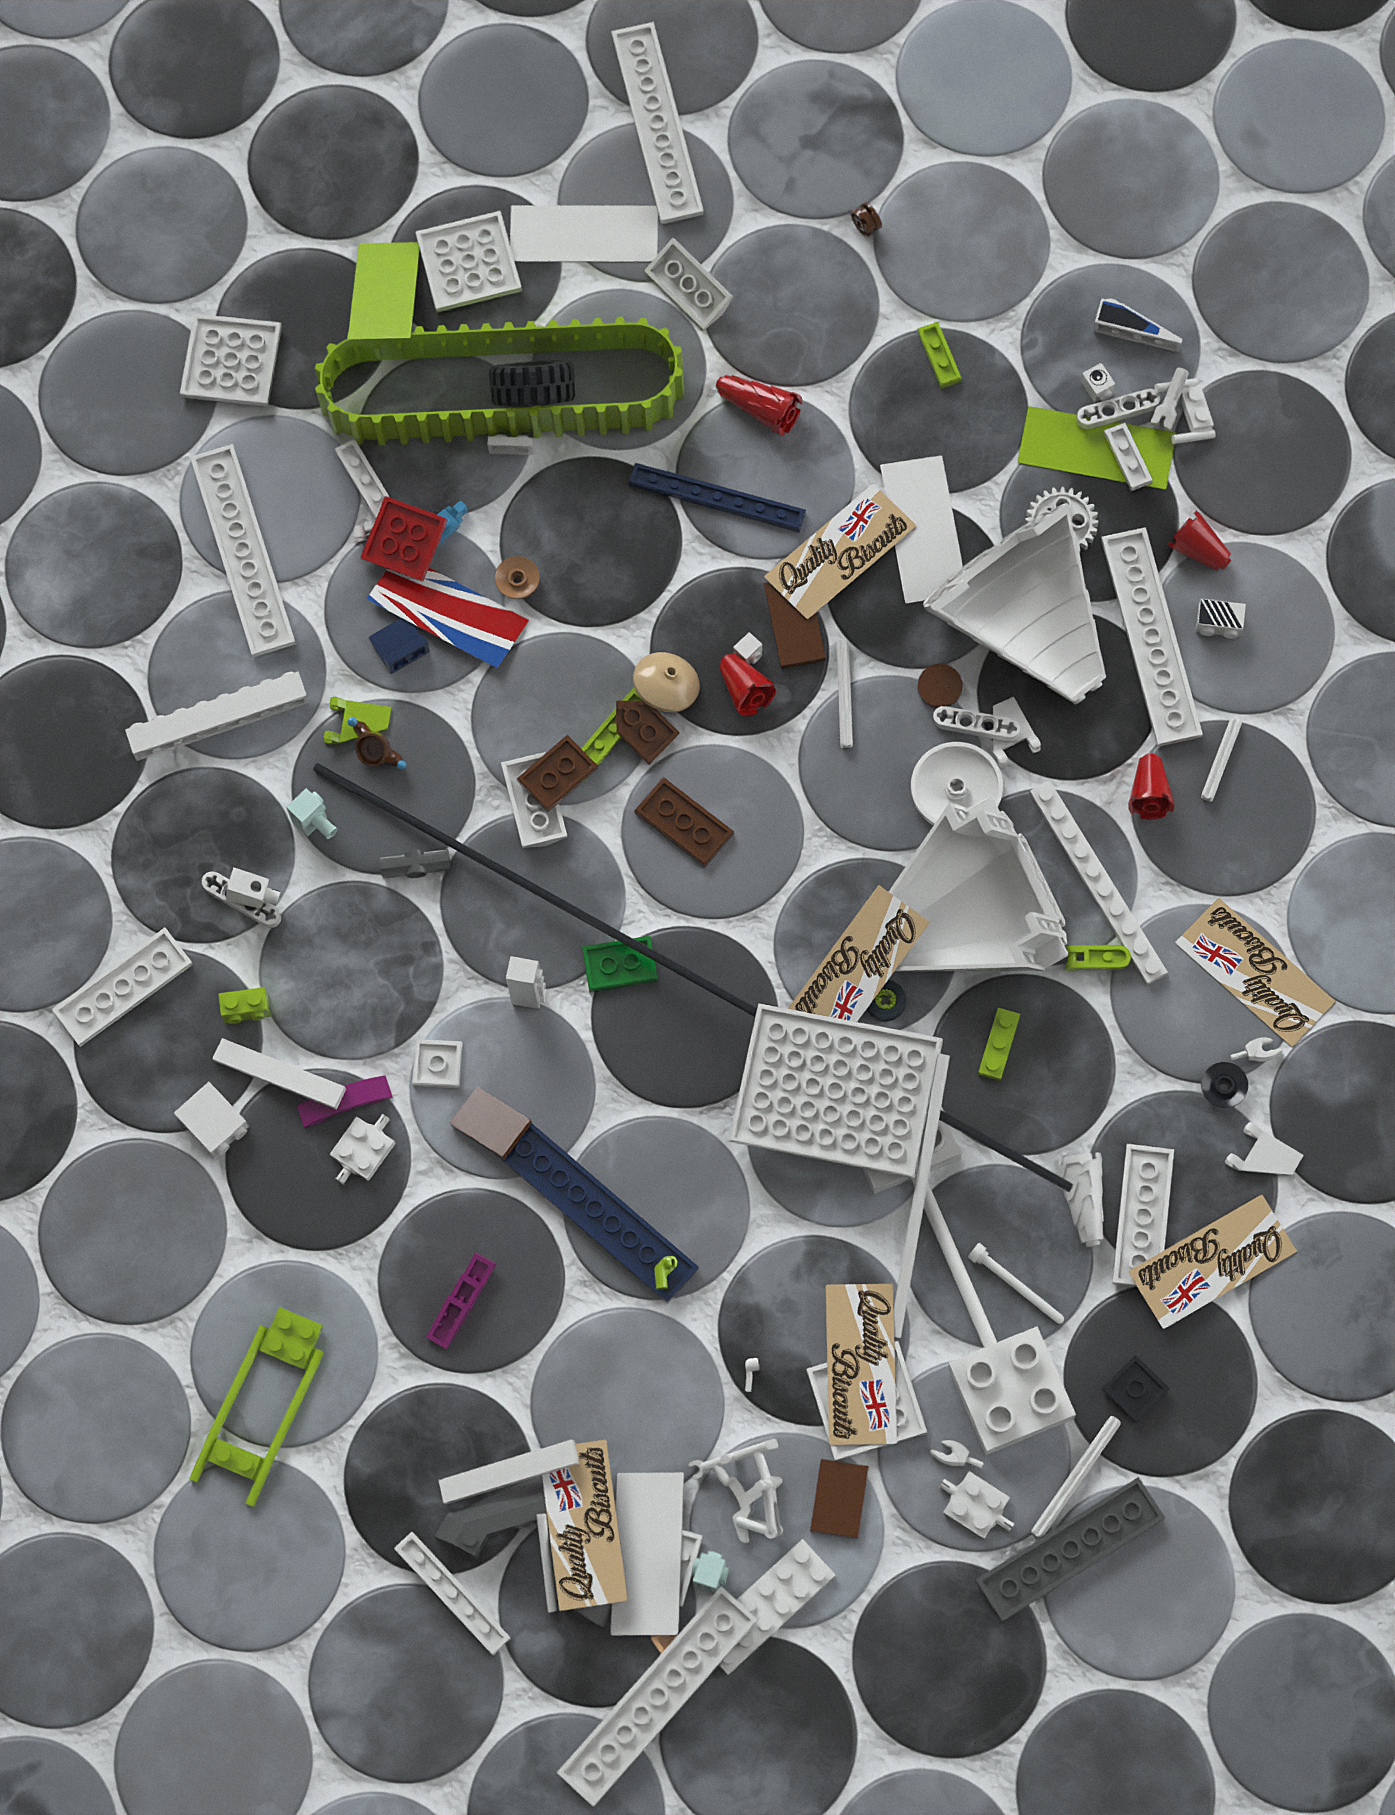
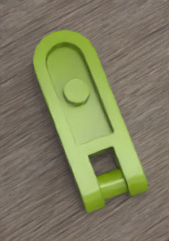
(1097, 957)

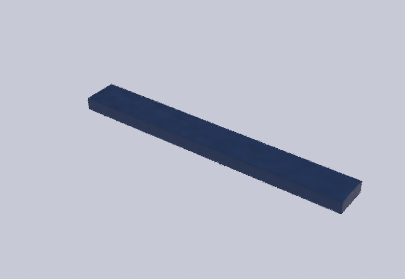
(717, 497)

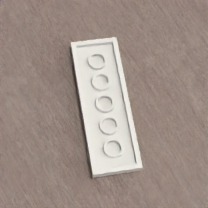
(122, 987)
(1142, 1209)
(778, 1597)

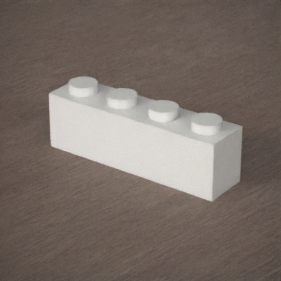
(525, 983)

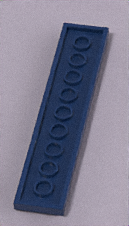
(597, 1211)

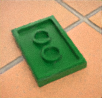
(617, 965)

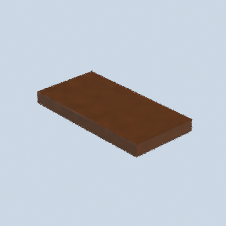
(796, 637)
(684, 822)

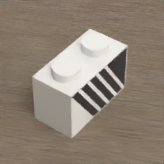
(1220, 618)

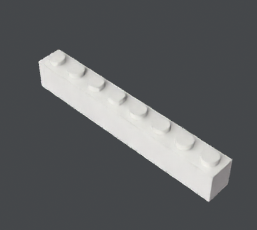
(217, 715)

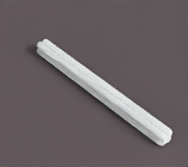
(1076, 1477)

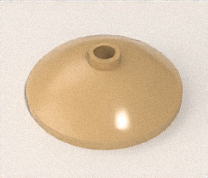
(664, 690)

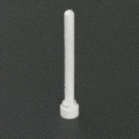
(980, 1255)

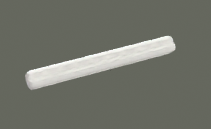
(844, 692)

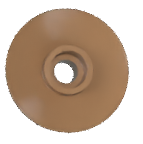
(515, 568)

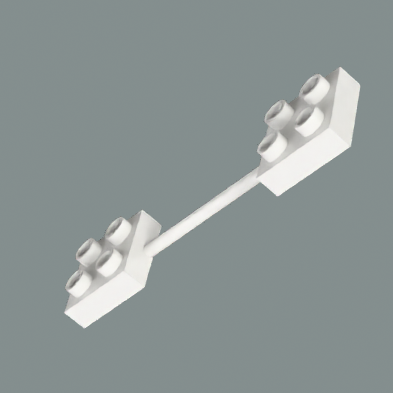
(1010, 1383)

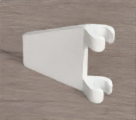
(1010, 709)
(1267, 1155)

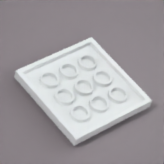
(468, 261)
(230, 360)
(908, 1414)

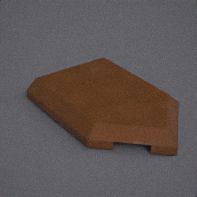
(644, 729)

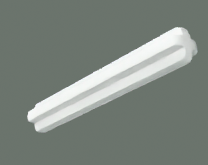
(1221, 759)

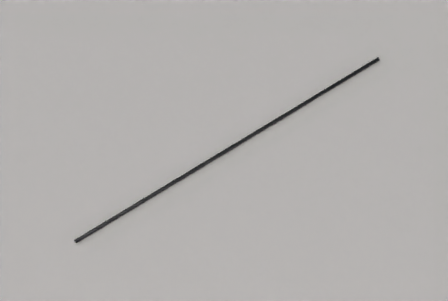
(646, 951)

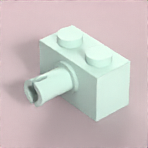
(309, 813)

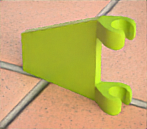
(375, 717)

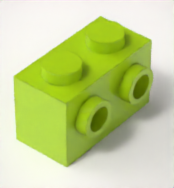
(244, 1005)

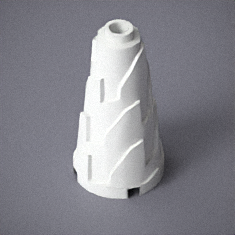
(1085, 1196)

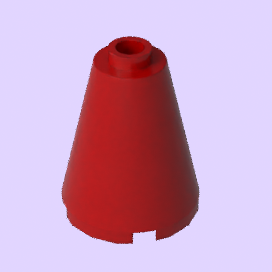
(1201, 543)
(746, 685)
(1150, 790)

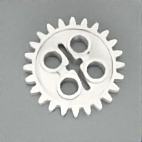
(1078, 509)

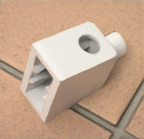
(242, 886)

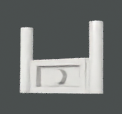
(1195, 412)

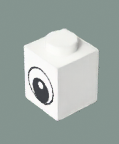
(1098, 383)

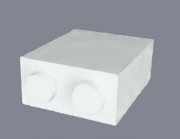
(212, 1120)

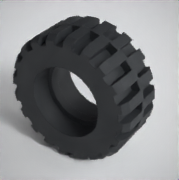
(532, 383)

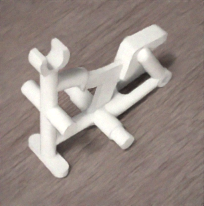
(765, 1487)

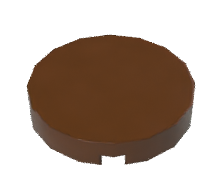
(940, 685)

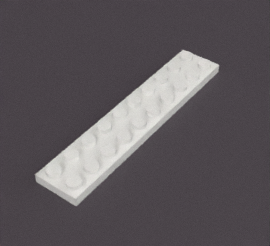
(657, 123)
(243, 550)
(1151, 637)
(657, 1696)

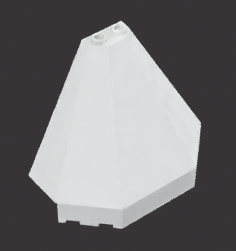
(980, 897)

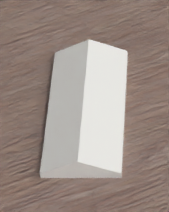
(689, 284)
(533, 822)

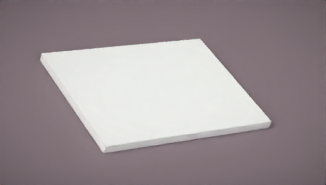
(836, 1090)

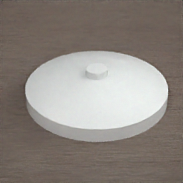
(955, 775)

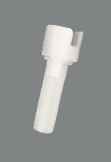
(1167, 409)

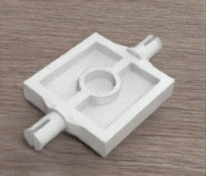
(362, 1149)
(976, 1505)

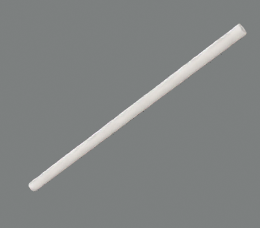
(920, 1193)

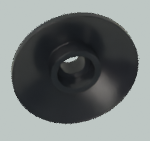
(1227, 1074)

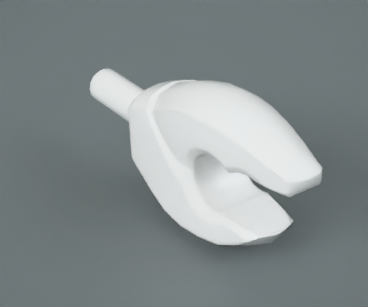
(1254, 1051)
(958, 1457)

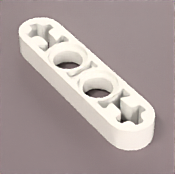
(1119, 411)
(976, 726)
(214, 891)

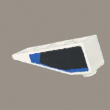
(1125, 323)

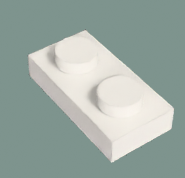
(511, 445)

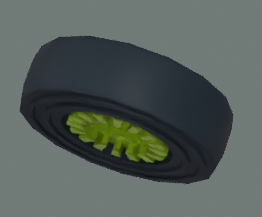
(897, 1002)

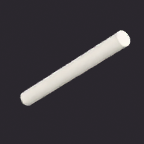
(547, 1562)

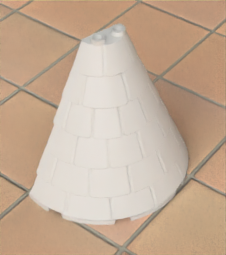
(1030, 605)

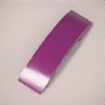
(356, 1095)

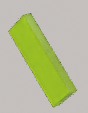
(939, 355)

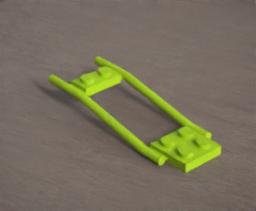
(288, 1339)

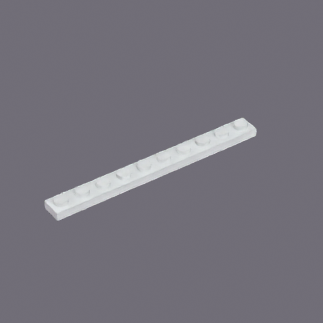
(1098, 882)

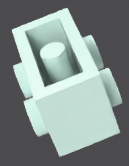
(709, 1572)

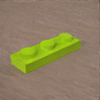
(999, 1044)

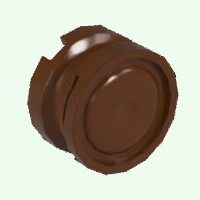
(866, 219)

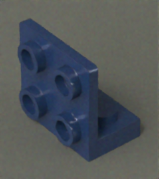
(399, 644)

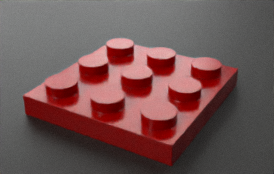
(404, 539)

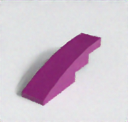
(461, 1300)

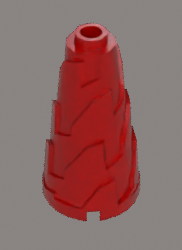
(767, 404)

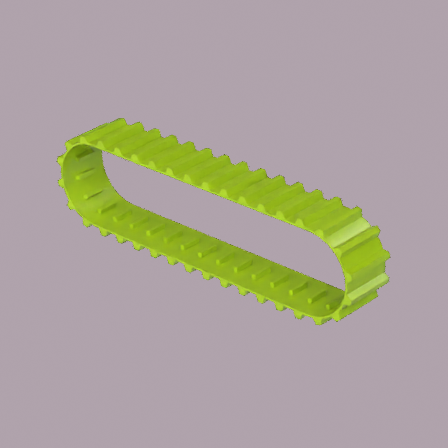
(501, 342)

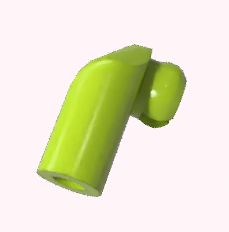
(662, 1270)

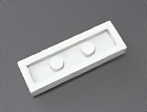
(1128, 456)
(689, 1551)

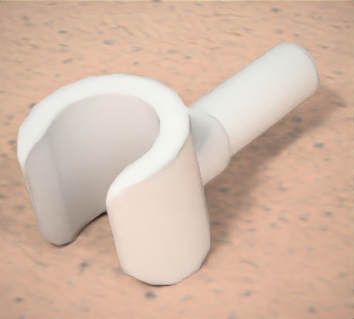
(360, 533)
(751, 1365)

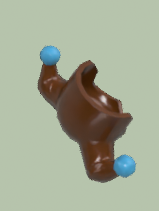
(373, 747)

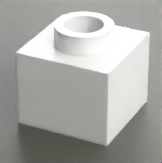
(748, 649)

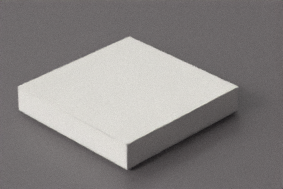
(437, 1063)

